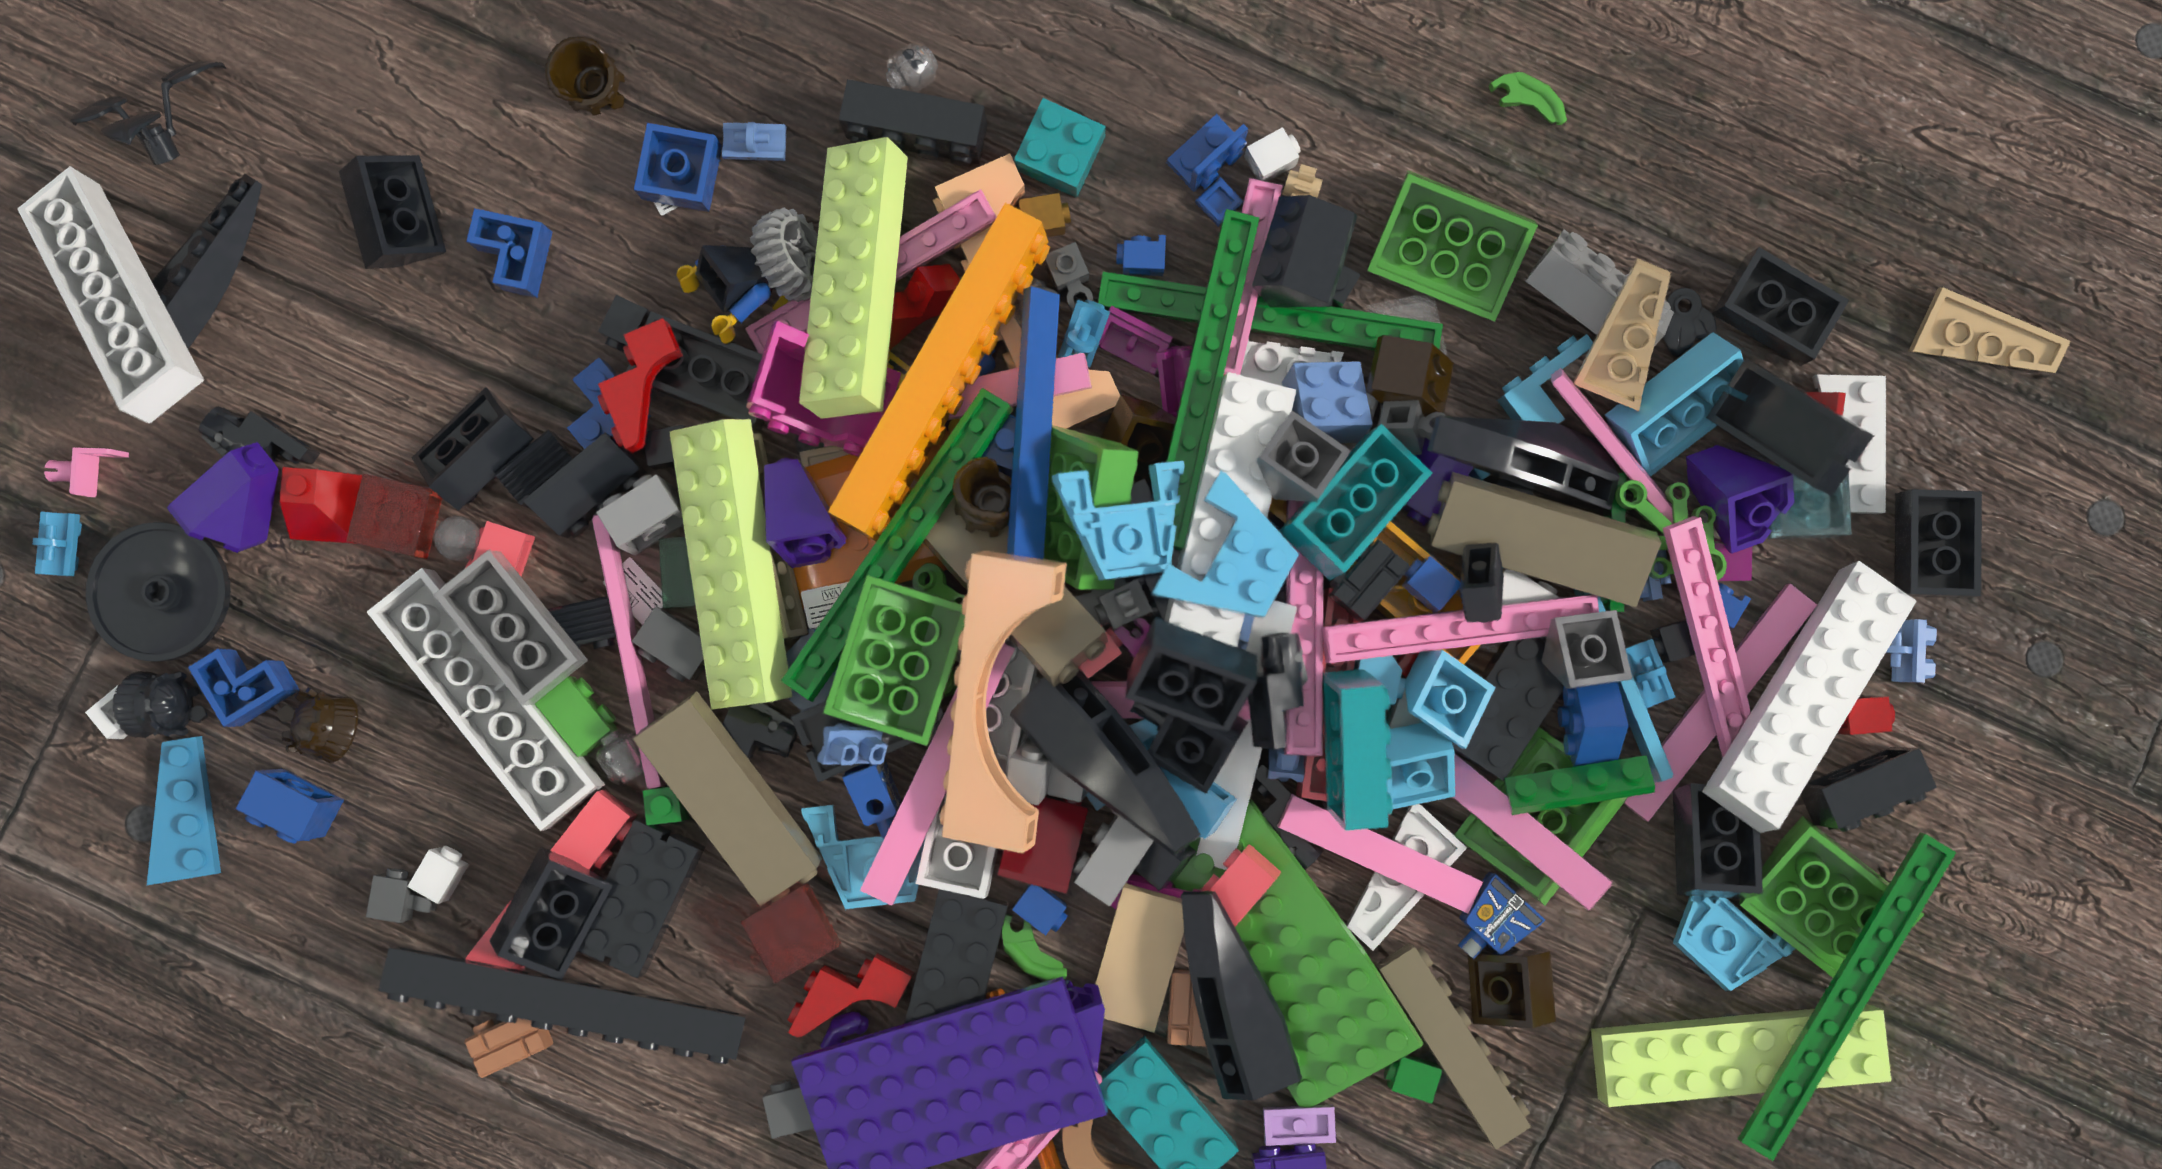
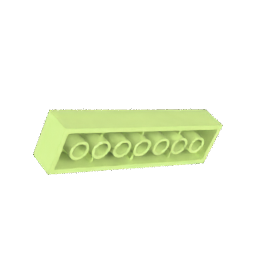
(854, 279)
(730, 563)
(1724, 1056)

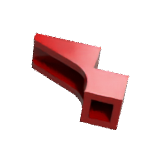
(922, 299)
(629, 393)
(833, 991)

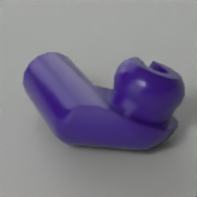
(844, 1025)

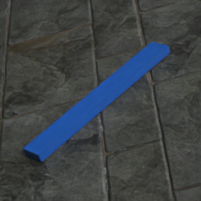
(1033, 423)

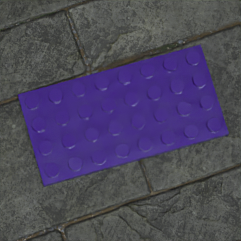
(952, 1082)

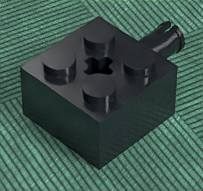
(1189, 748)

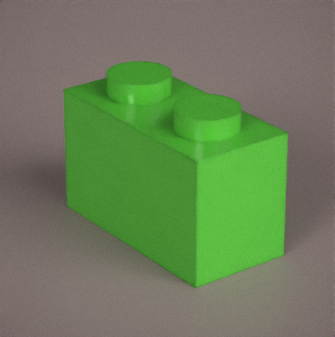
(577, 715)

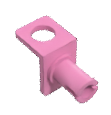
(82, 470)

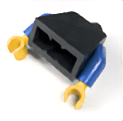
(731, 281)

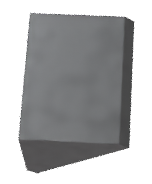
(1300, 460)
(1586, 650)

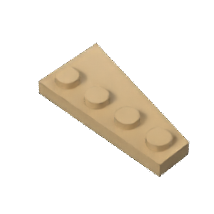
(1978, 333)
(1624, 345)

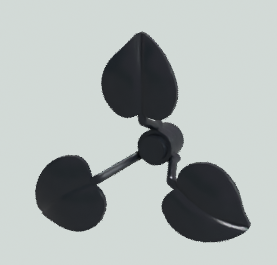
(154, 138)

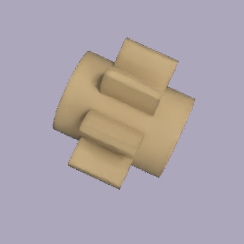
(1302, 182)

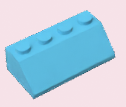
(1677, 403)

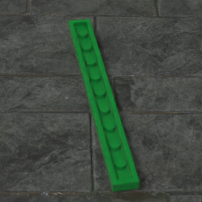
(1316, 324)
(1209, 359)
(898, 540)
(1846, 996)

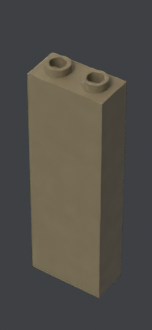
(1545, 538)
(1052, 637)
(729, 799)

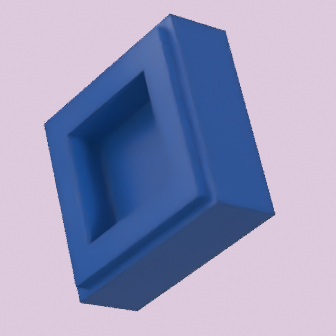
(1217, 200)

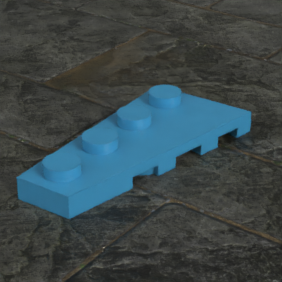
(183, 816)

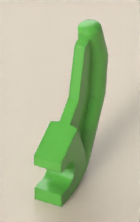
(1529, 91)
(1024, 951)

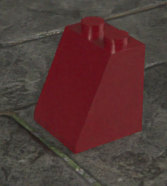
(1055, 847)

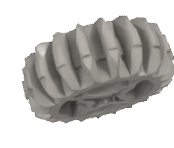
(786, 252)

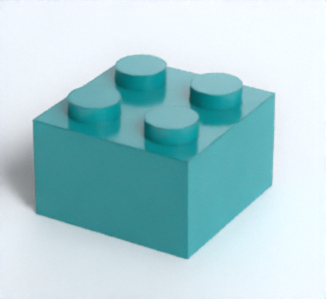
(1059, 147)

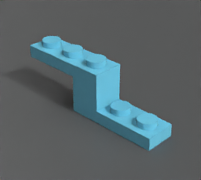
(1527, 399)

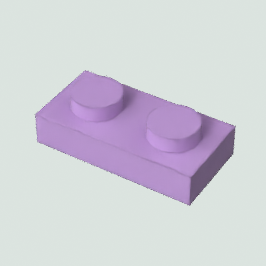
(1299, 1125)

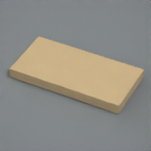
(1140, 956)

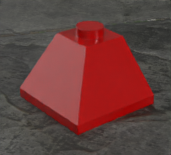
(318, 503)

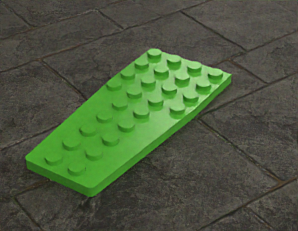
(1317, 971)

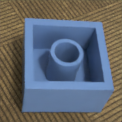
(1331, 398)

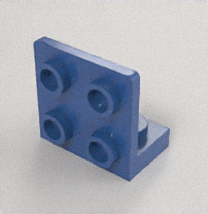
(1207, 152)

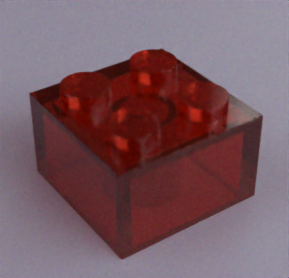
(394, 516)
(791, 933)

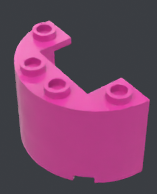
(777, 397)

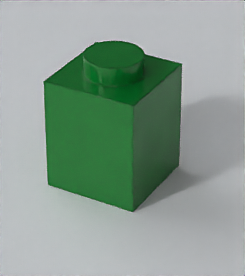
(663, 806)
(1413, 1077)

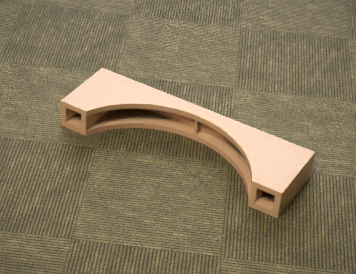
(1003, 185)
(979, 797)

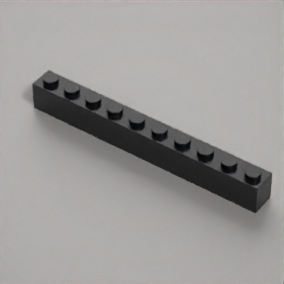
(562, 1002)

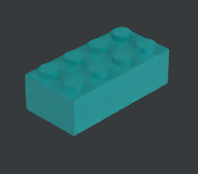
(1356, 503)
(1356, 749)
(1164, 1111)

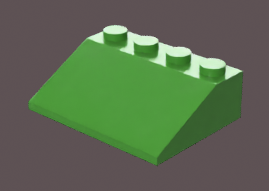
(1452, 246)
(1110, 478)
(896, 660)
(1574, 825)
(1816, 895)

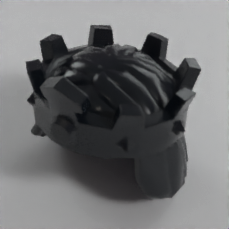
(156, 704)

